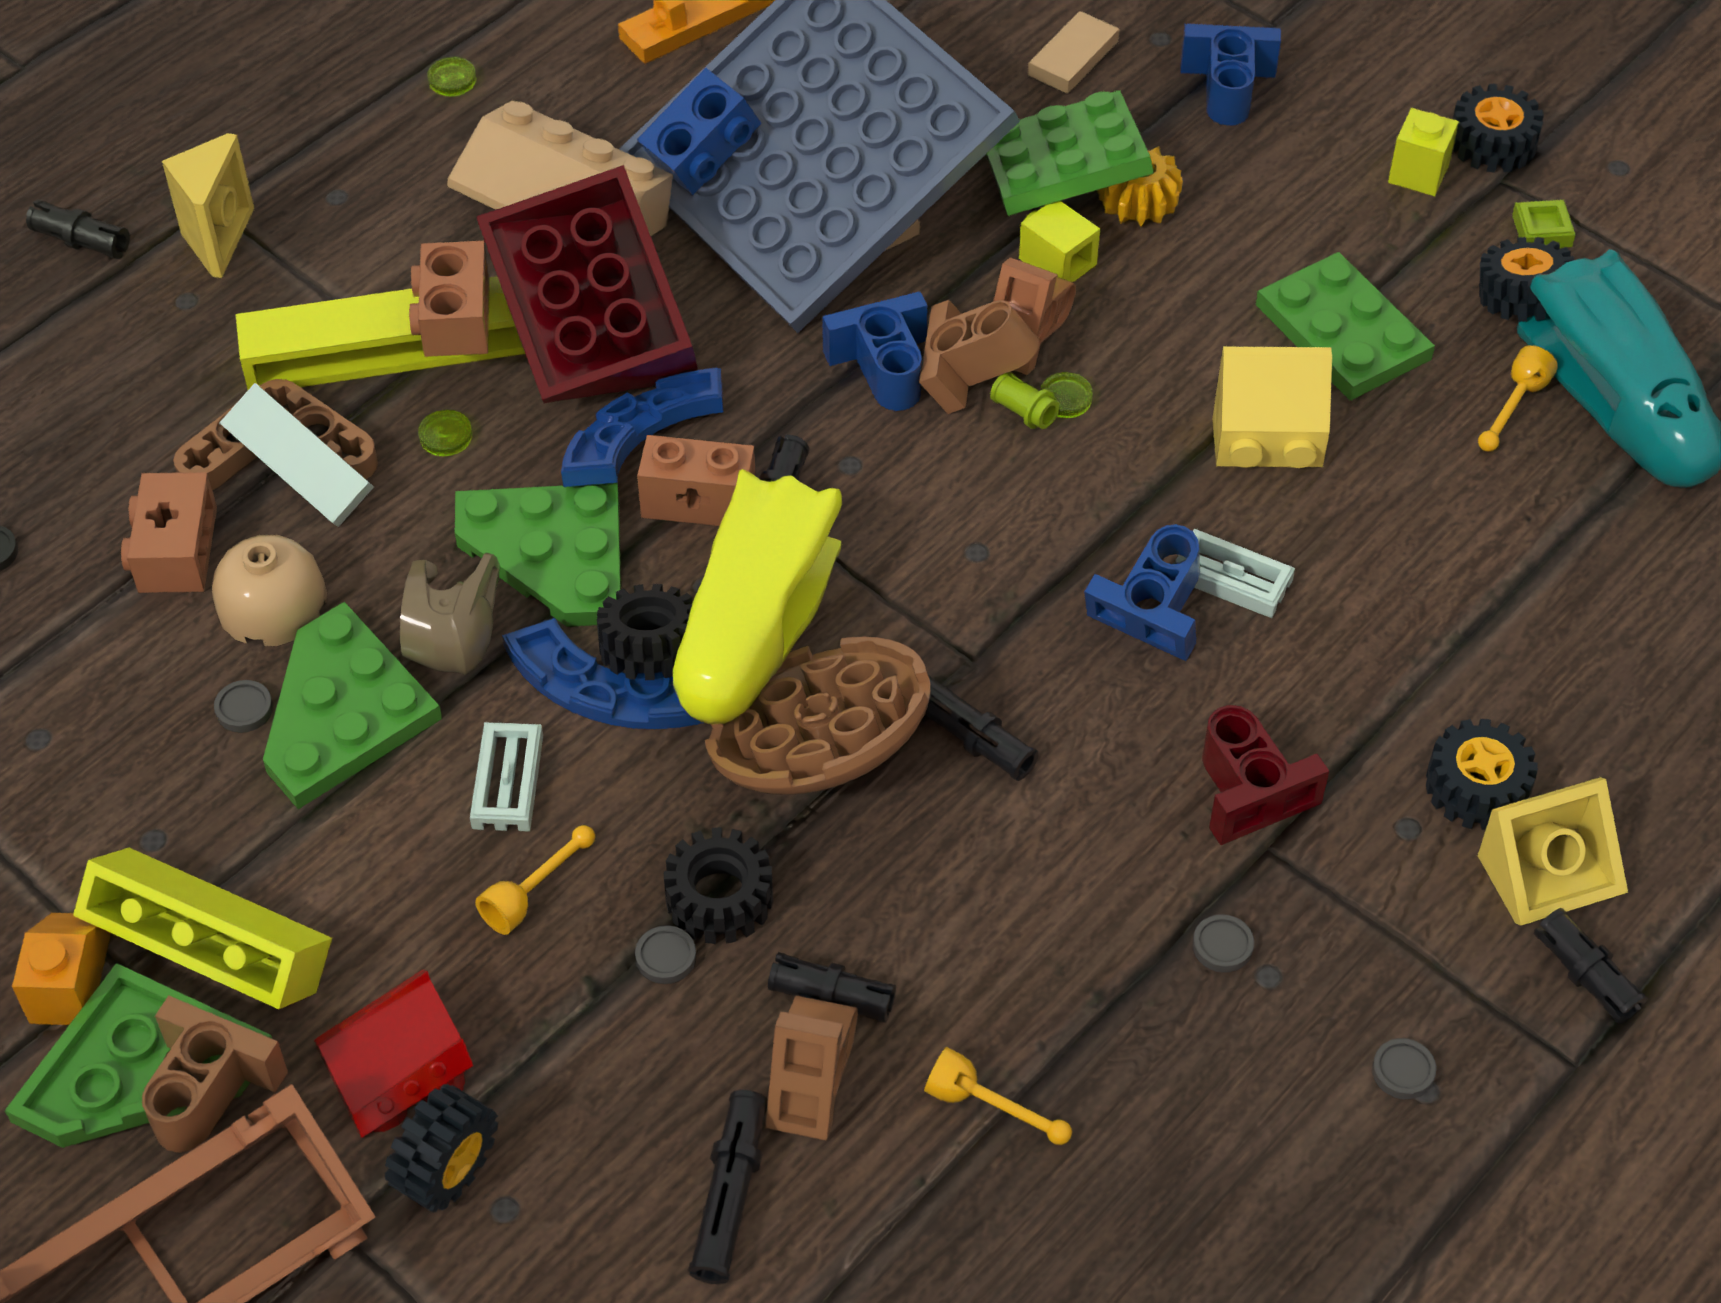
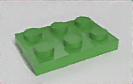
(1342, 310)

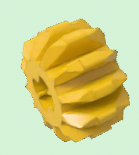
(1146, 196)

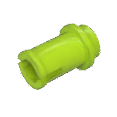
(1034, 406)

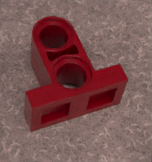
(1252, 762)

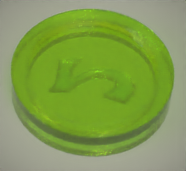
(451, 76)
(1071, 392)
(445, 433)

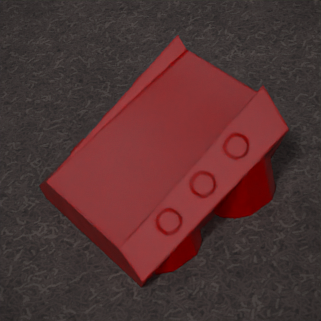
(394, 1054)

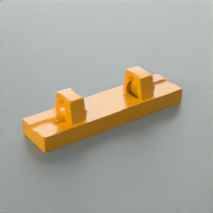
(680, 22)

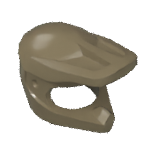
(448, 626)

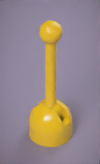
(1532, 371)
(506, 903)
(956, 1079)

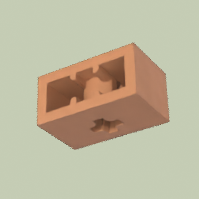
(690, 478)
(170, 532)

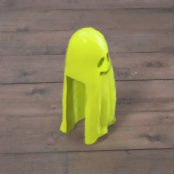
(755, 594)

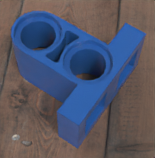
(1232, 61)
(885, 345)
(1157, 580)

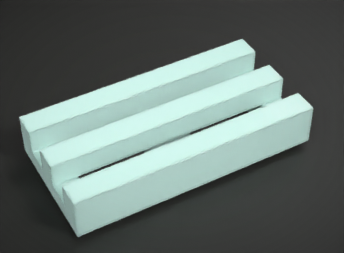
(1232, 583)
(503, 814)

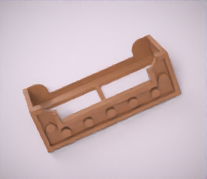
(336, 1233)

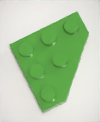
(548, 543)
(340, 707)
(102, 1063)

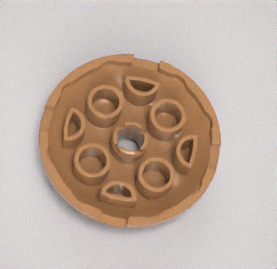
(824, 718)

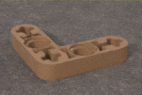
(233, 456)

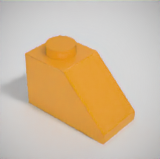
(59, 968)

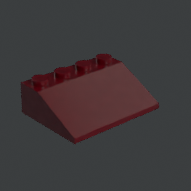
(587, 289)

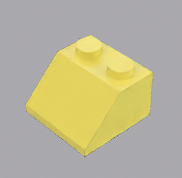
(1273, 406)

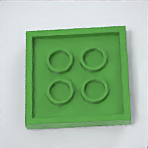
(1068, 153)

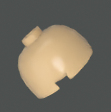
(267, 589)

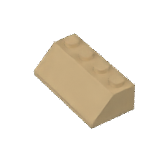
(527, 154)

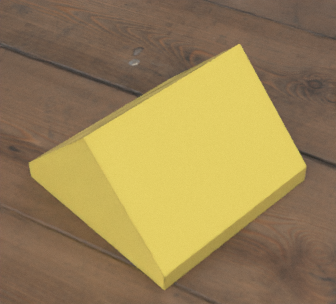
(211, 199)
(1554, 851)

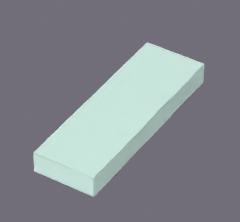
(296, 455)

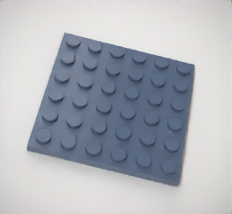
(850, 149)

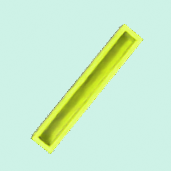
(353, 339)

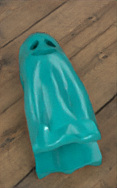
(1627, 367)

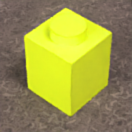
(1423, 151)
(1059, 241)

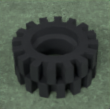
(643, 630)
(718, 914)

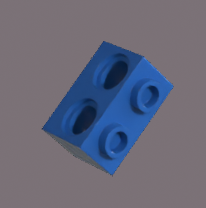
(699, 131)

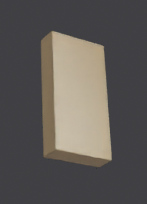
(1073, 52)

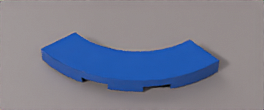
(621, 425)
(582, 686)

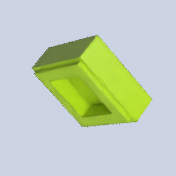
(1544, 220)

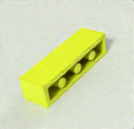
(202, 927)

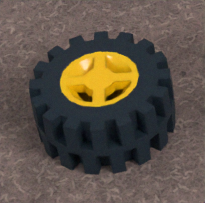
(1493, 756)

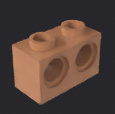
(452, 298)

